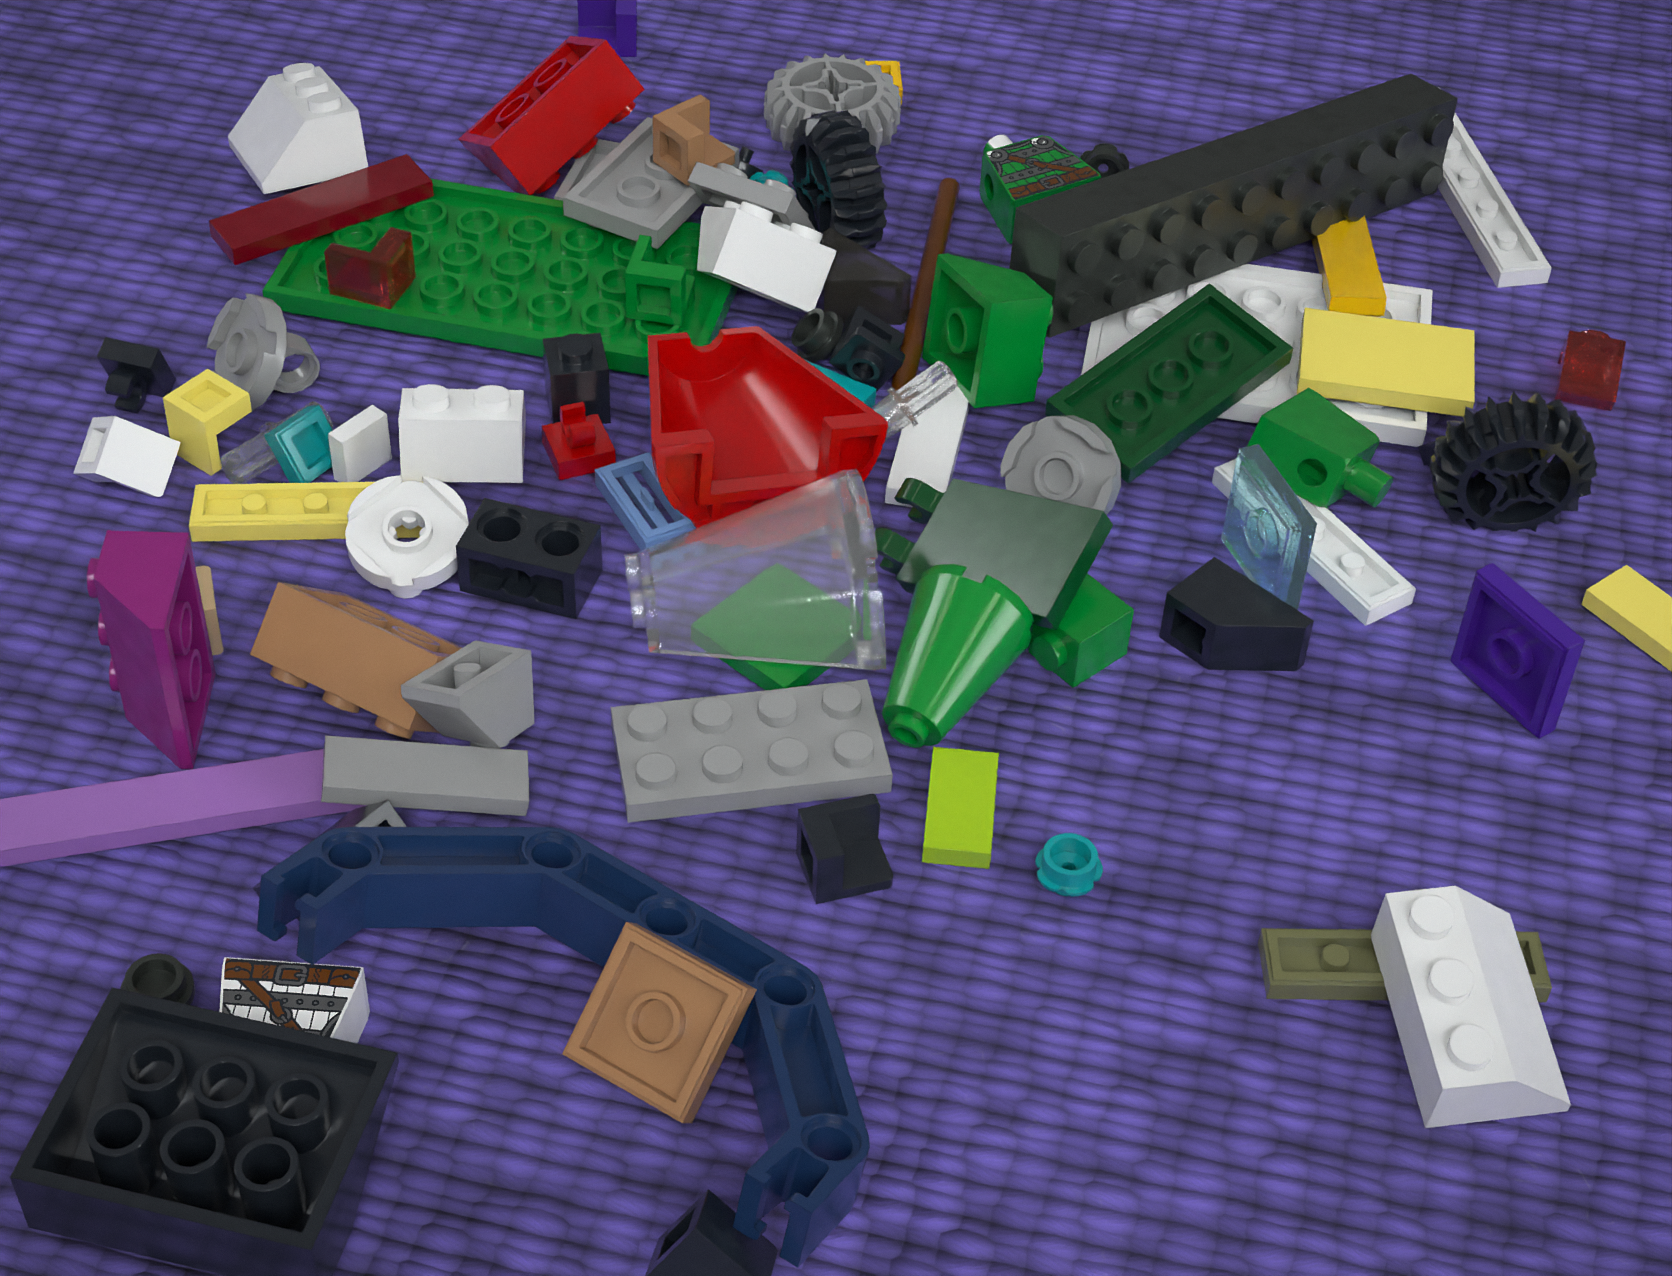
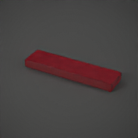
(320, 209)

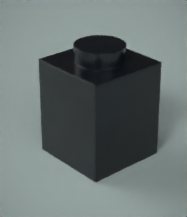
(577, 373)

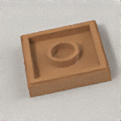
(659, 1022)

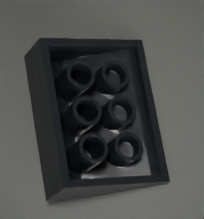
(207, 1140)

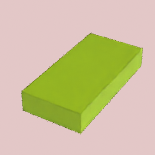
(960, 808)

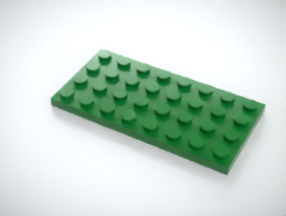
(505, 277)

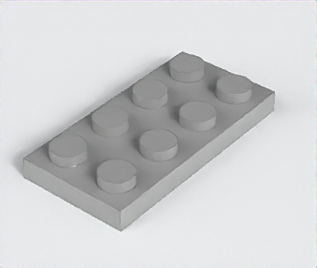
(749, 750)

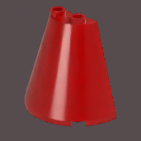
(748, 422)

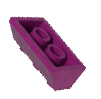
(155, 636)

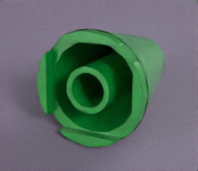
(951, 652)

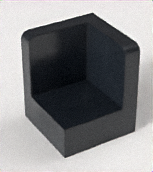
(842, 848)
(708, 1245)

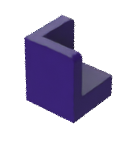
(610, 21)

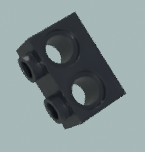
(529, 558)

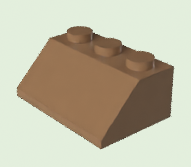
(348, 652)

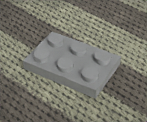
(633, 193)

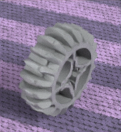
(832, 85)

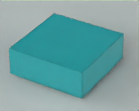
(302, 445)

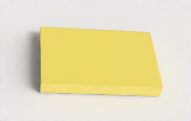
(1387, 362)

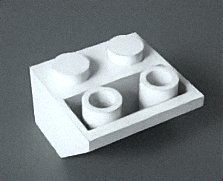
(764, 257)

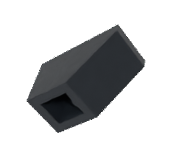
(1233, 623)

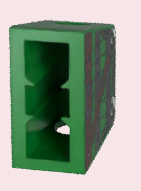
(1026, 173)

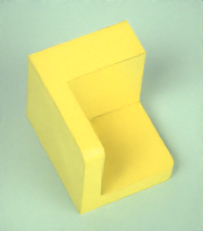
(202, 411)

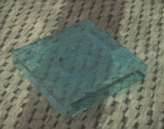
(1268, 526)

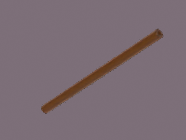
(919, 308)

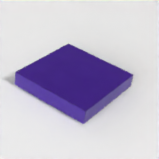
(1516, 650)

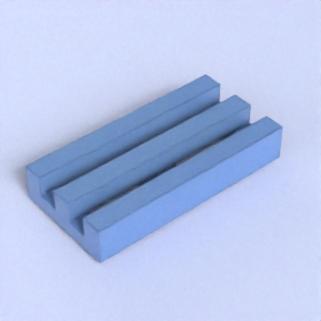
(625, 509)

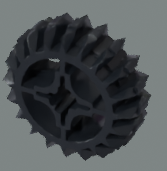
(839, 177)
(1511, 451)

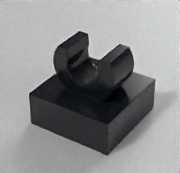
(134, 373)

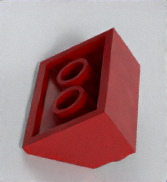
(554, 114)

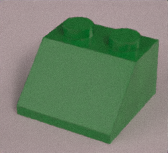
(987, 330)

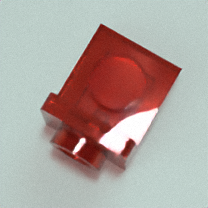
(1590, 369)

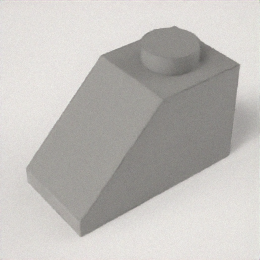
(476, 694)

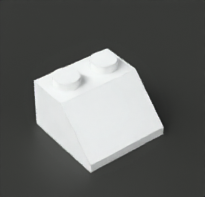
(462, 434)

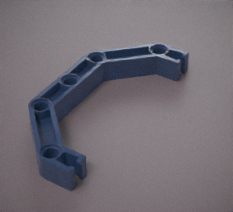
(584, 899)

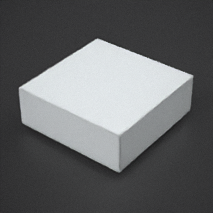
(360, 445)

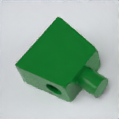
(1321, 451)

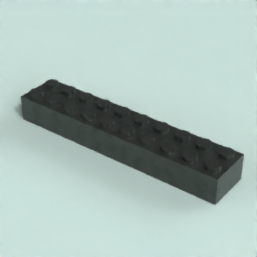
(1232, 200)

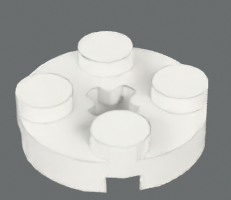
(399, 565)

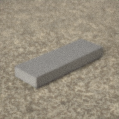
(425, 776)

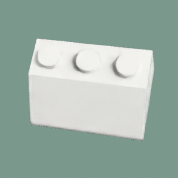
(299, 131)
(1465, 1009)

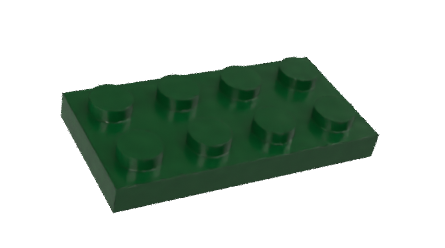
(1174, 378)

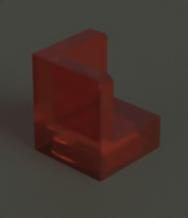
(372, 276)

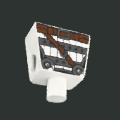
(297, 996)

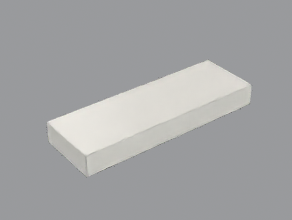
(931, 447)

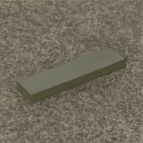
(1345, 965)

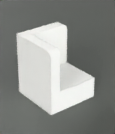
(127, 455)

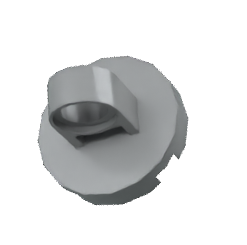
(253, 347)
(1063, 462)

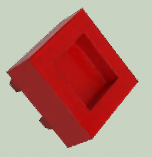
(577, 442)

